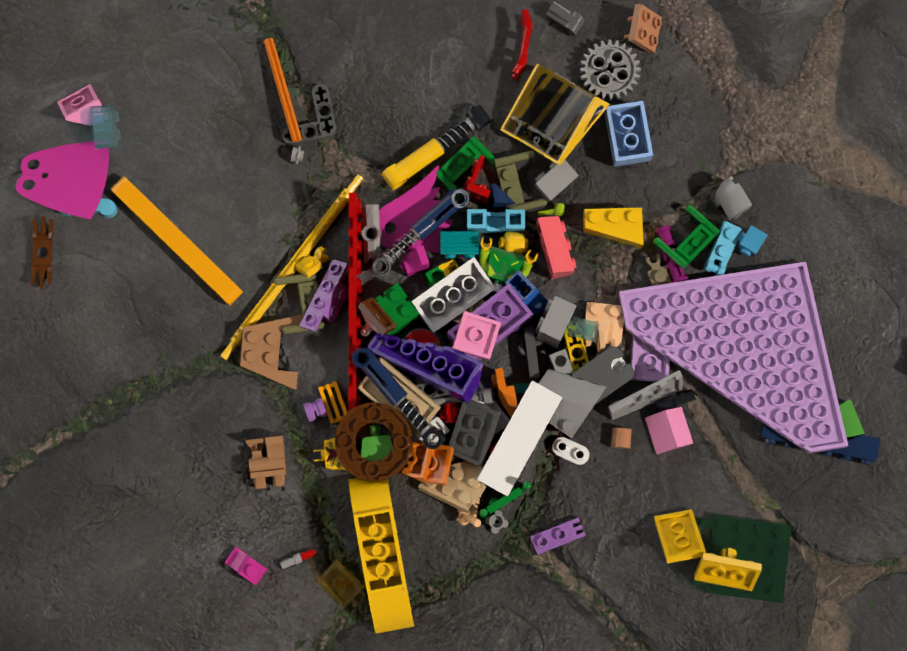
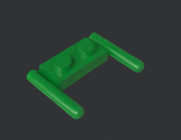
(462, 161)
(693, 243)
(495, 503)

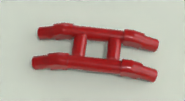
(527, 26)

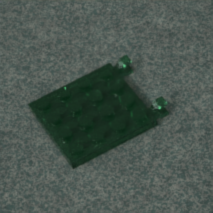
(755, 542)

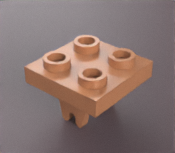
(644, 28)

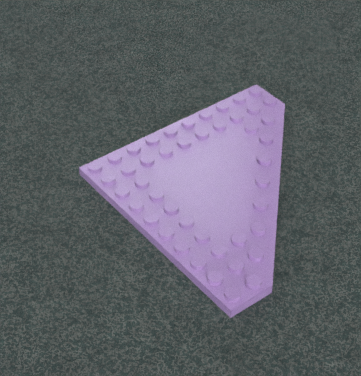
(752, 342)

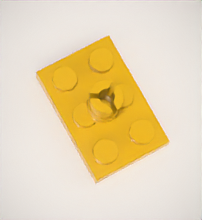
(679, 536)
(727, 570)

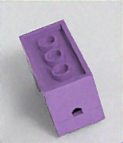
(504, 308)

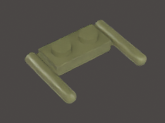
(510, 182)
(306, 289)

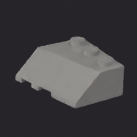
(577, 400)

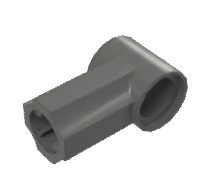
(570, 21)

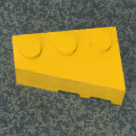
(617, 224)

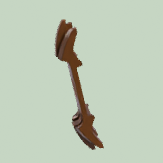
(42, 241)

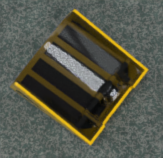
(552, 114)

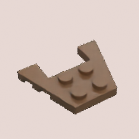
(261, 350)

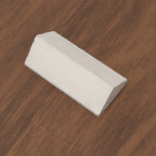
(453, 295)

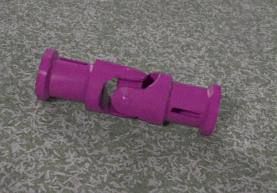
(675, 270)

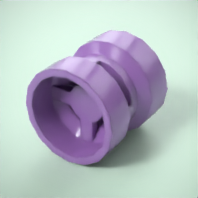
(315, 409)

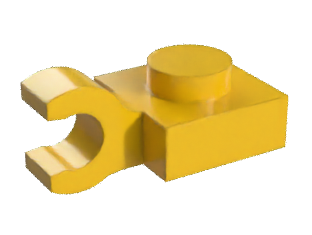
(310, 264)

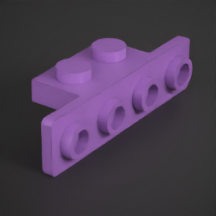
(327, 298)

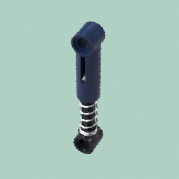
(420, 230)
(396, 395)

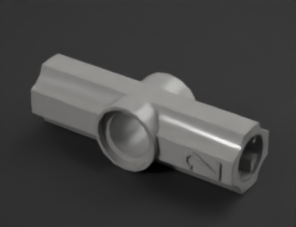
(371, 219)

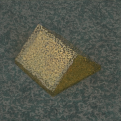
(340, 583)

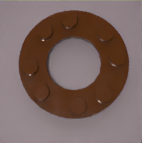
(346, 436)

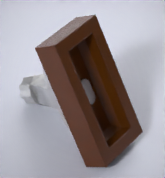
(375, 318)

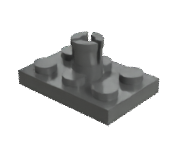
(474, 431)

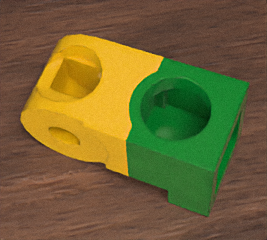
(440, 272)

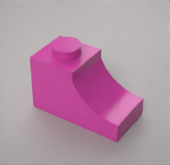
(415, 262)
(246, 566)

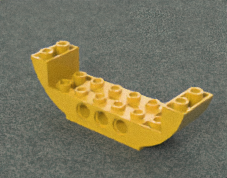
(380, 555)

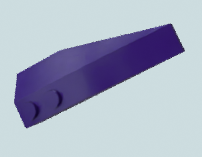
(435, 365)

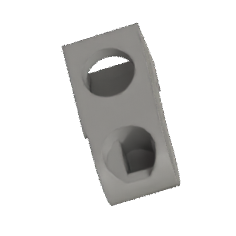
(561, 362)

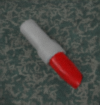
(297, 558)

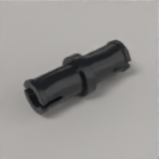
(675, 400)

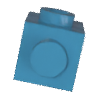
(751, 241)

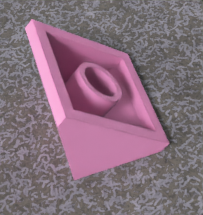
(668, 430)

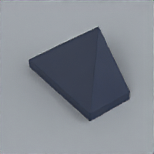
(499, 198)

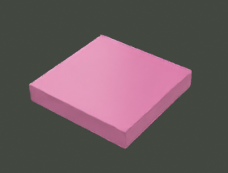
(476, 335)

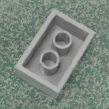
(557, 317)

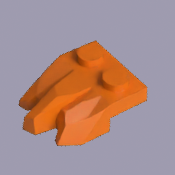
(506, 394)
(428, 464)

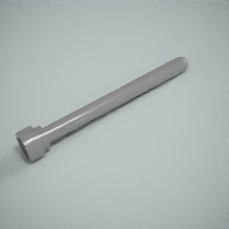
(485, 395)

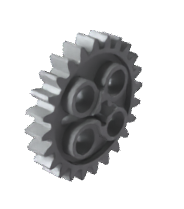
(604, 54)

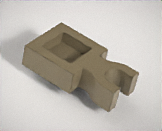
(657, 275)

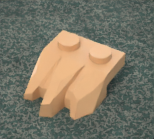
(610, 325)

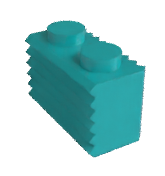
(459, 243)

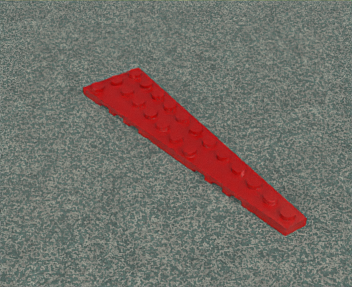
(355, 287)

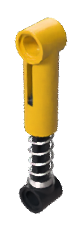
(399, 173)

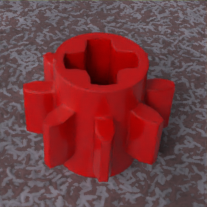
(450, 413)

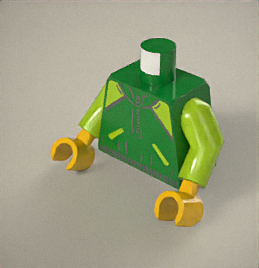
(502, 265)

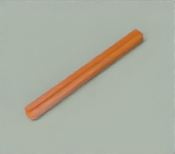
(282, 90)

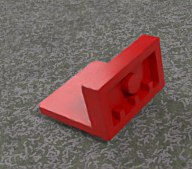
(480, 192)

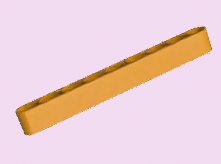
(176, 240)

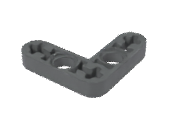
(316, 126)

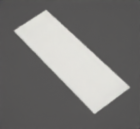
(519, 438)

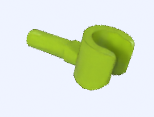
(558, 210)

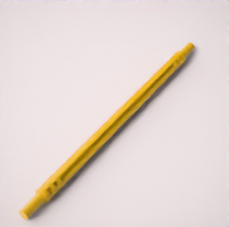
(290, 268)

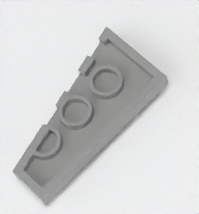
(647, 396)

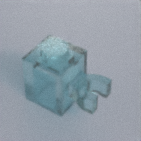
(583, 329)

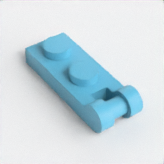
(722, 248)

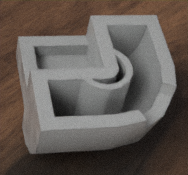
(732, 199)

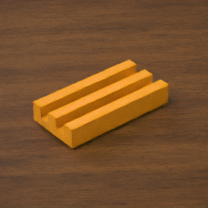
(328, 387)

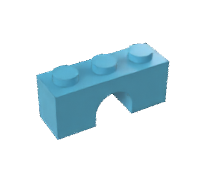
(491, 222)

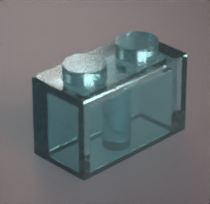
(104, 126)

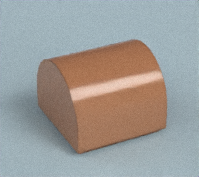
(621, 438)

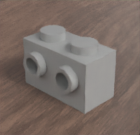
(555, 180)

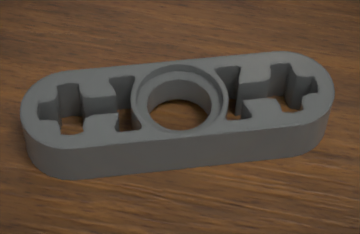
(531, 354)

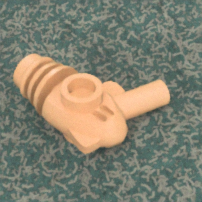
(465, 518)

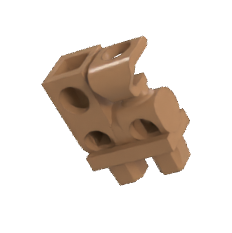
(269, 466)

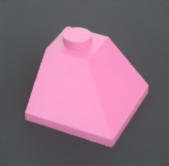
(77, 105)

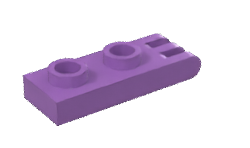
(556, 536)

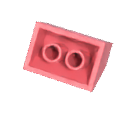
(555, 247)

